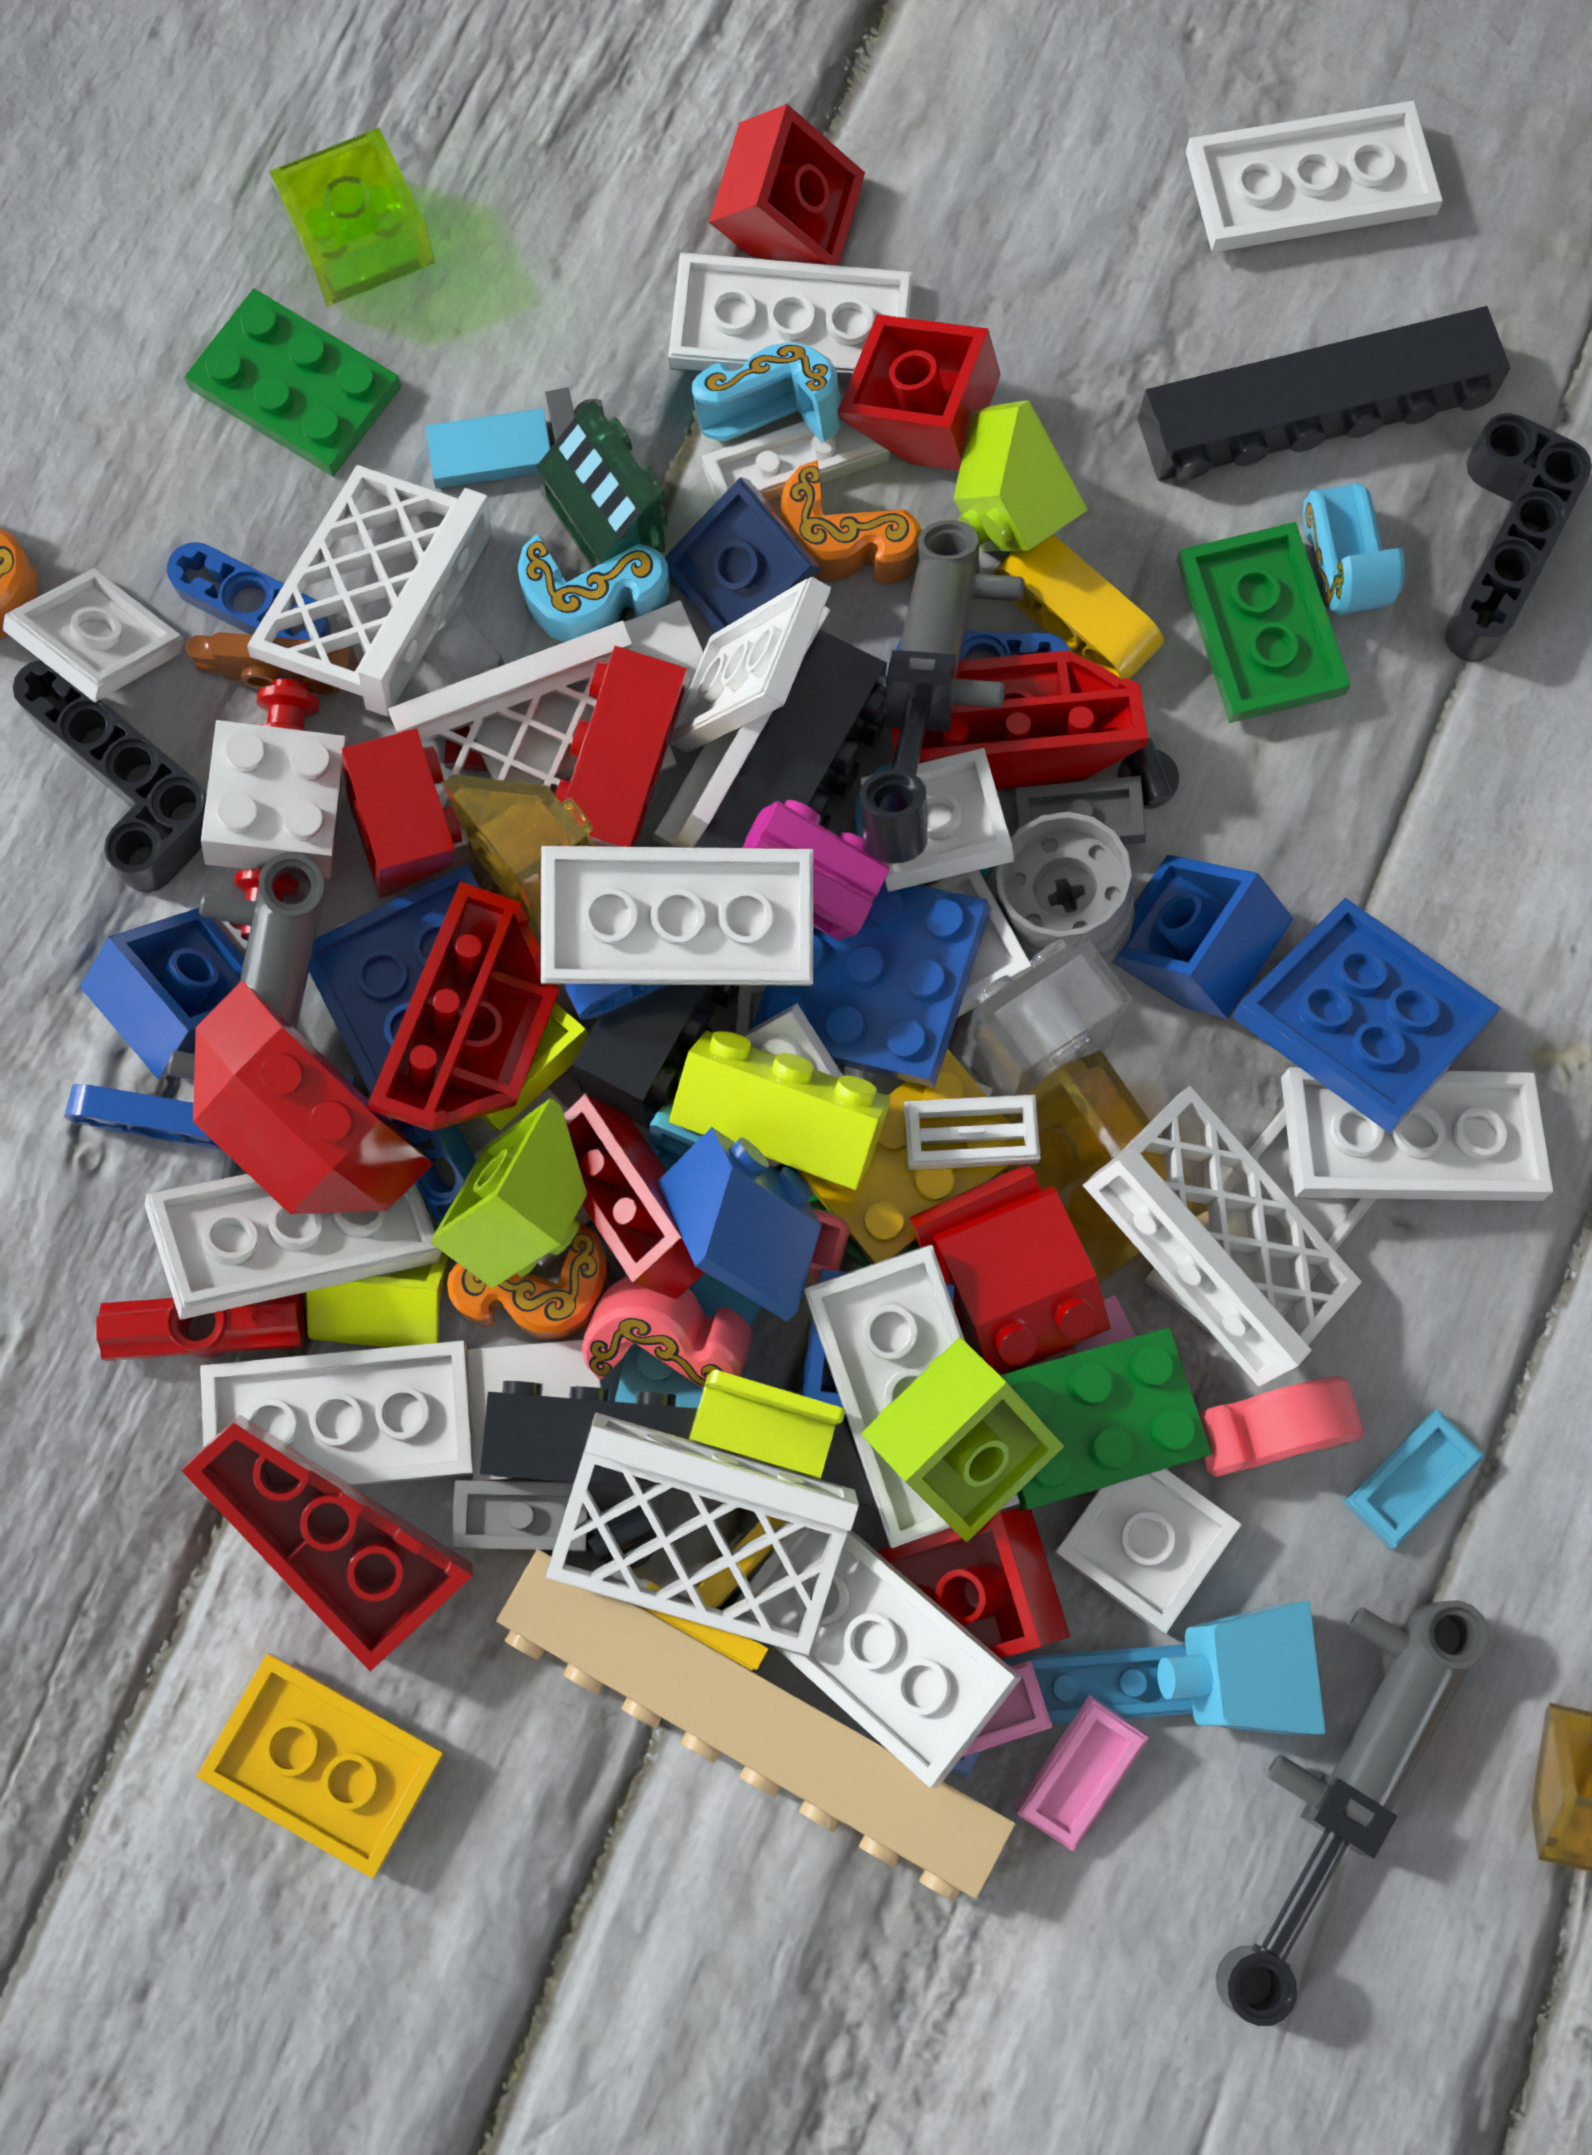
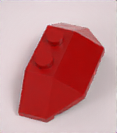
(1056, 722)
(469, 1019)
(294, 1115)

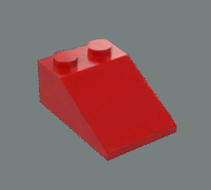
(991, 1584)

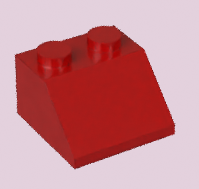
(786, 191)
(921, 387)
(399, 809)
(1021, 1282)

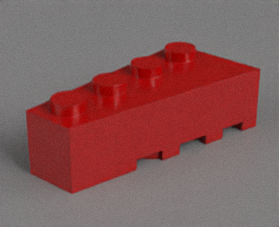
(332, 1544)

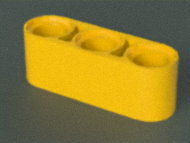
(1082, 608)

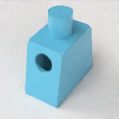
(1250, 1672)

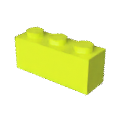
(781, 1107)

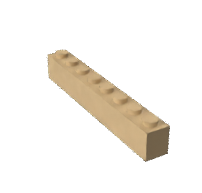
(760, 1726)

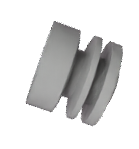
(1061, 862)

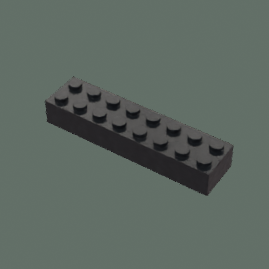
(799, 756)

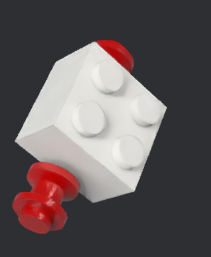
(273, 791)

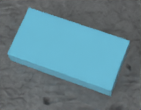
(487, 447)
(1413, 1479)

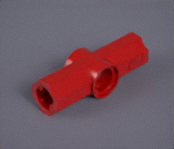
(155, 1331)

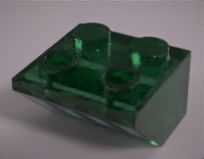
(601, 489)

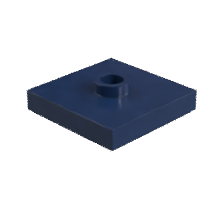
(738, 557)

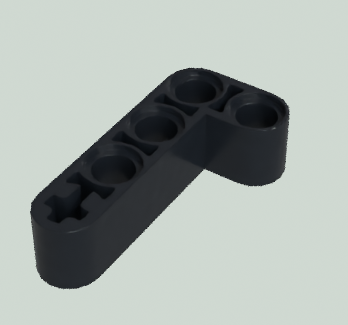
(1514, 547)
(111, 761)

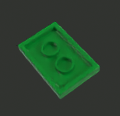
(293, 382)
(1263, 622)
(1115, 1412)

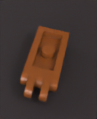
(229, 656)

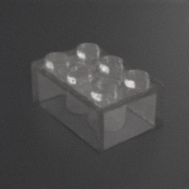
(1044, 1018)

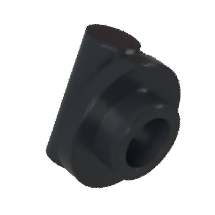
(1157, 774)
(629, 1531)

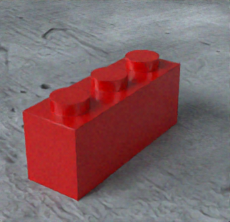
(624, 743)
(626, 1200)

